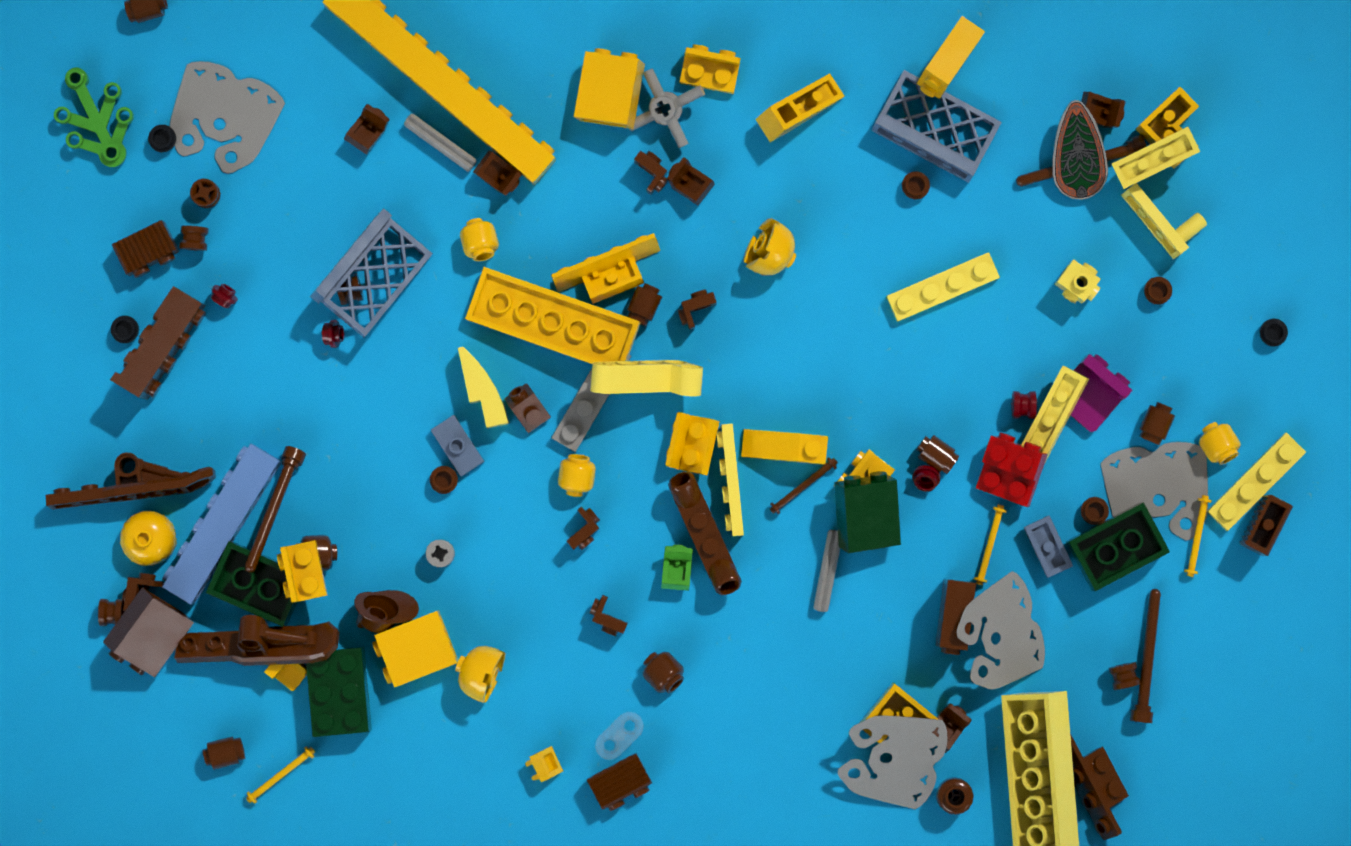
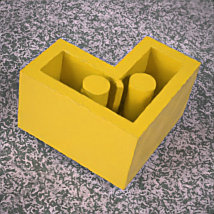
(1168, 117)
(896, 703)

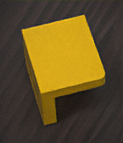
(288, 674)

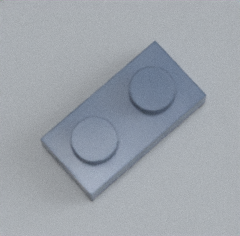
(1048, 546)

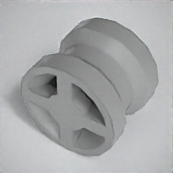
(444, 552)

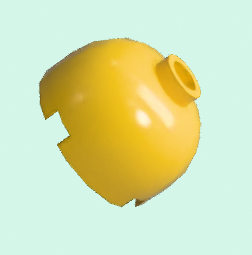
(771, 250)
(148, 538)
(479, 672)

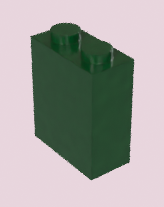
(867, 512)

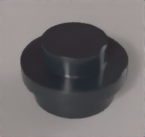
(162, 138)
(125, 329)
(1273, 332)

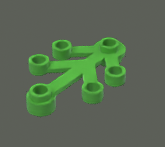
(97, 121)

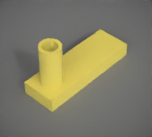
(1155, 157)
(1172, 240)

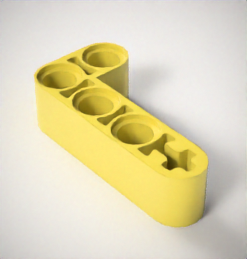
(646, 377)

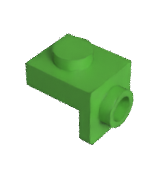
(677, 567)

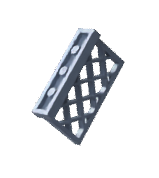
(930, 148)
(353, 257)

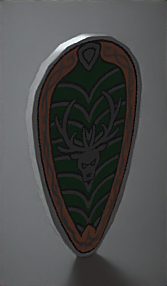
(1078, 154)

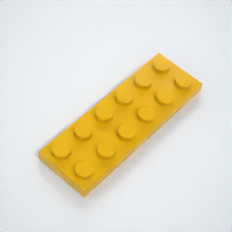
(551, 319)

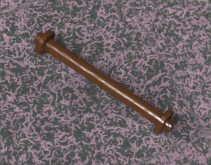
(831, 463)

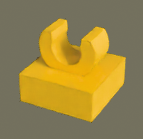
(545, 764)

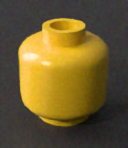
(479, 239)
(1219, 443)
(576, 474)

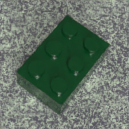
(1117, 546)
(255, 592)
(339, 693)

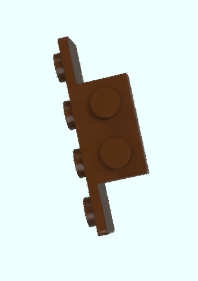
(1098, 788)

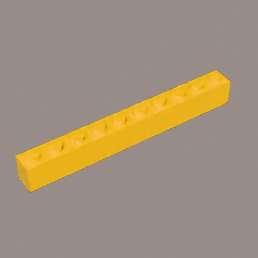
(446, 86)

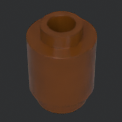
(145, 9)
(644, 304)
(1156, 423)
(937, 454)
(224, 752)

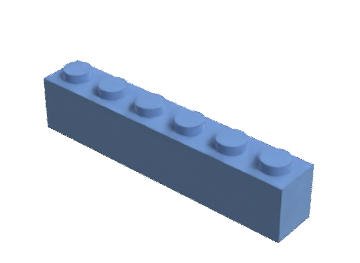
(221, 524)

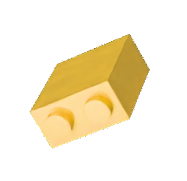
(950, 58)
(609, 88)
(415, 649)

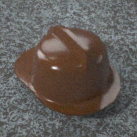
(383, 609)

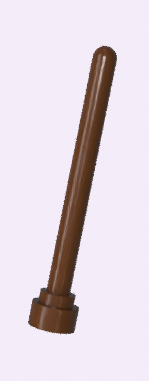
(1135, 144)
(292, 459)
(1142, 710)

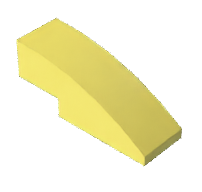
(482, 389)

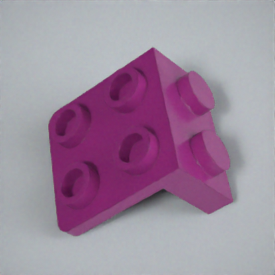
(1100, 394)

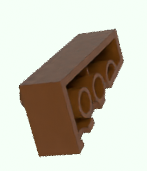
(160, 344)

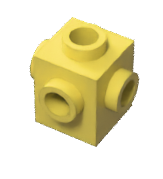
(1068, 282)

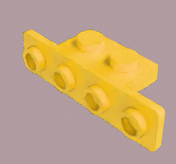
(608, 272)

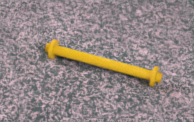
(1197, 537)
(990, 543)
(309, 752)

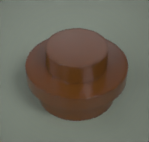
(915, 185)
(1158, 290)
(443, 479)
(1094, 510)

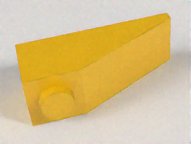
(799, 107)
(784, 446)

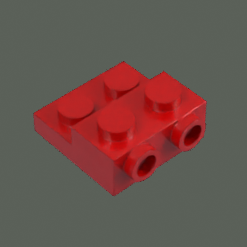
(1011, 469)

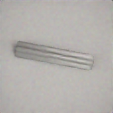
(440, 142)
(827, 572)

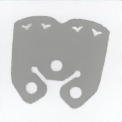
(227, 99)
(1156, 474)
(1014, 625)
(911, 759)

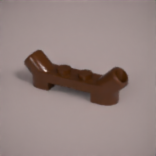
(704, 533)

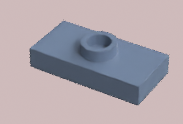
(457, 445)

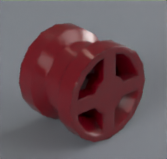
(1024, 405)

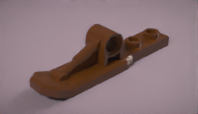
(144, 482)
(260, 644)

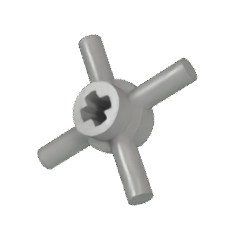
(671, 117)

